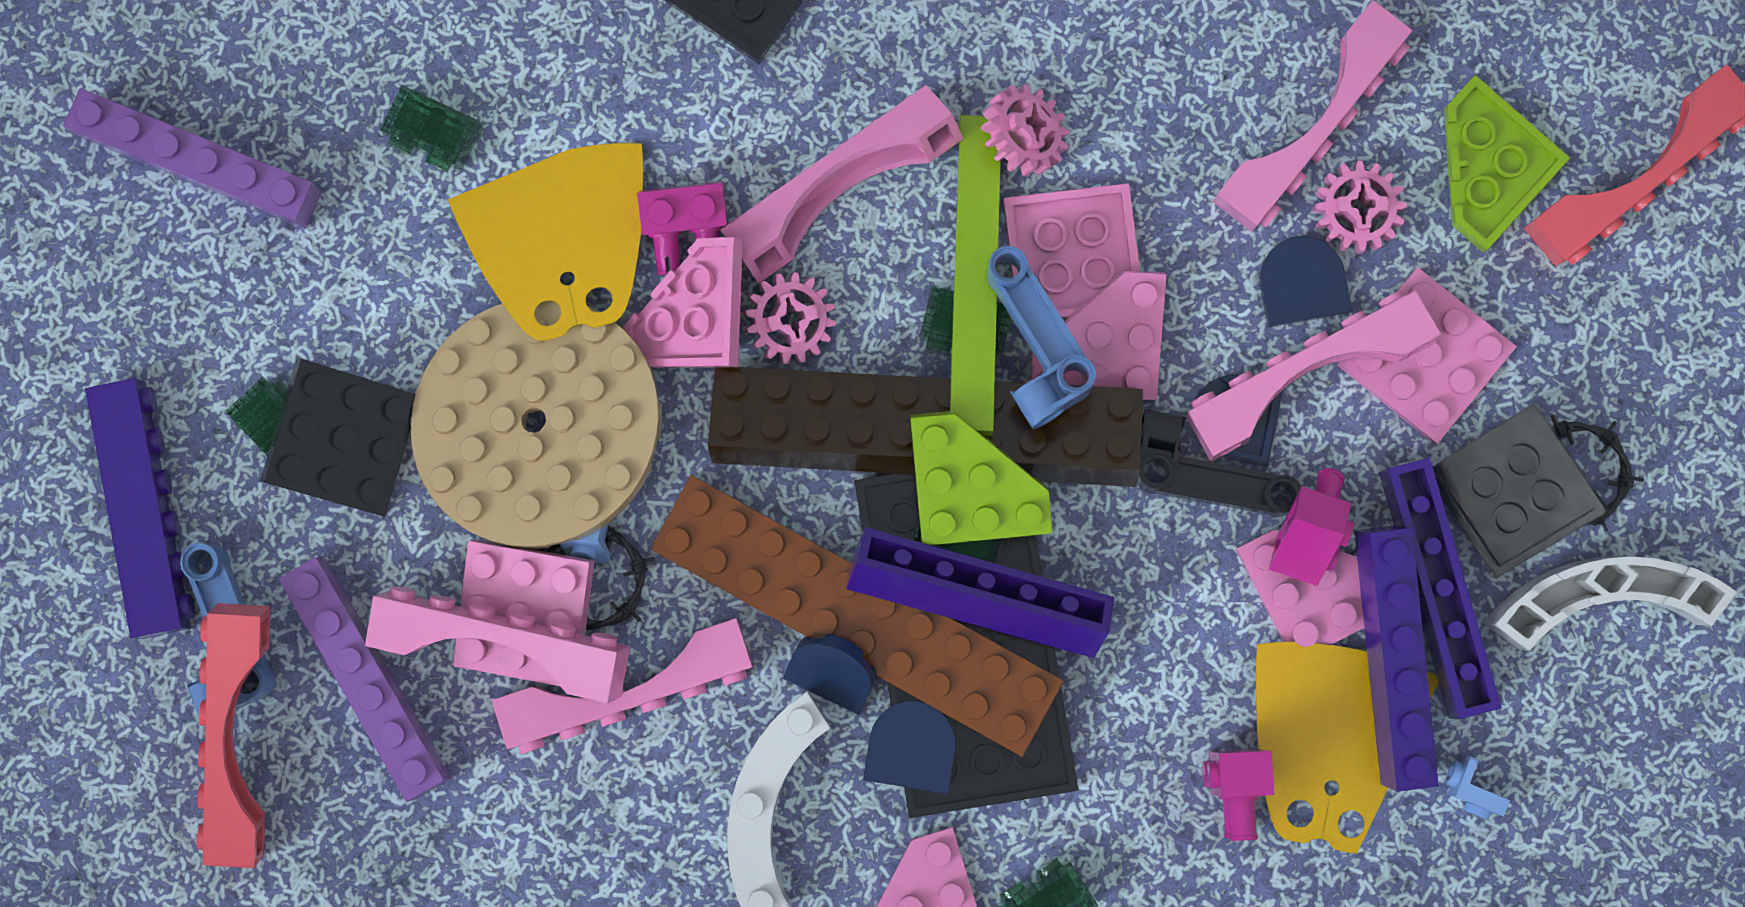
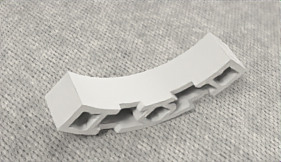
(1580, 584)
(755, 801)

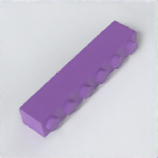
(192, 158)
(365, 679)

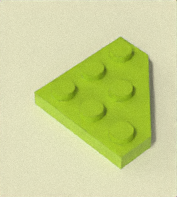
(1493, 162)
(971, 485)

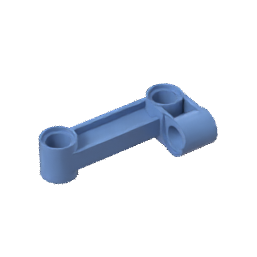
(1047, 337)
(214, 588)

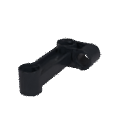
(1202, 479)

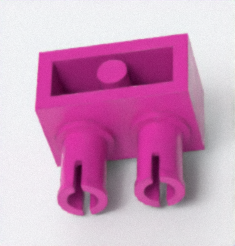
(680, 208)
(1313, 530)
(1239, 780)

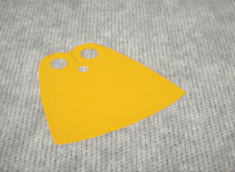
(558, 218)
(1320, 729)

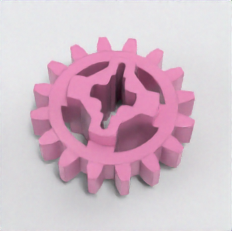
(1025, 130)
(1377, 206)
(794, 337)

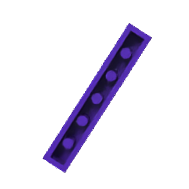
(139, 508)
(980, 592)
(1443, 593)
(1396, 658)

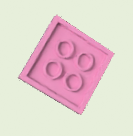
(1074, 240)
(1444, 378)
(525, 583)

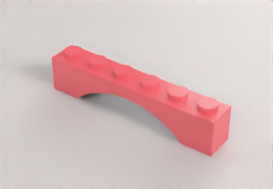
(1577, 219)
(232, 818)

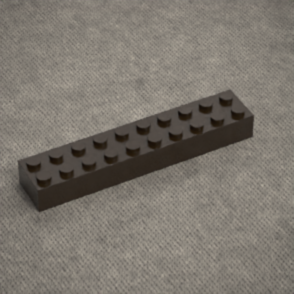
(866, 425)

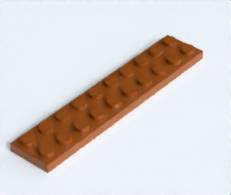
(807, 591)

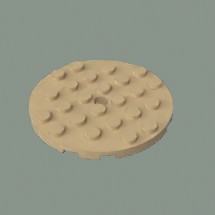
(544, 483)

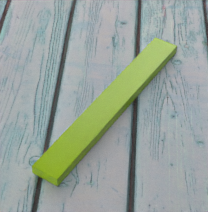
(973, 297)

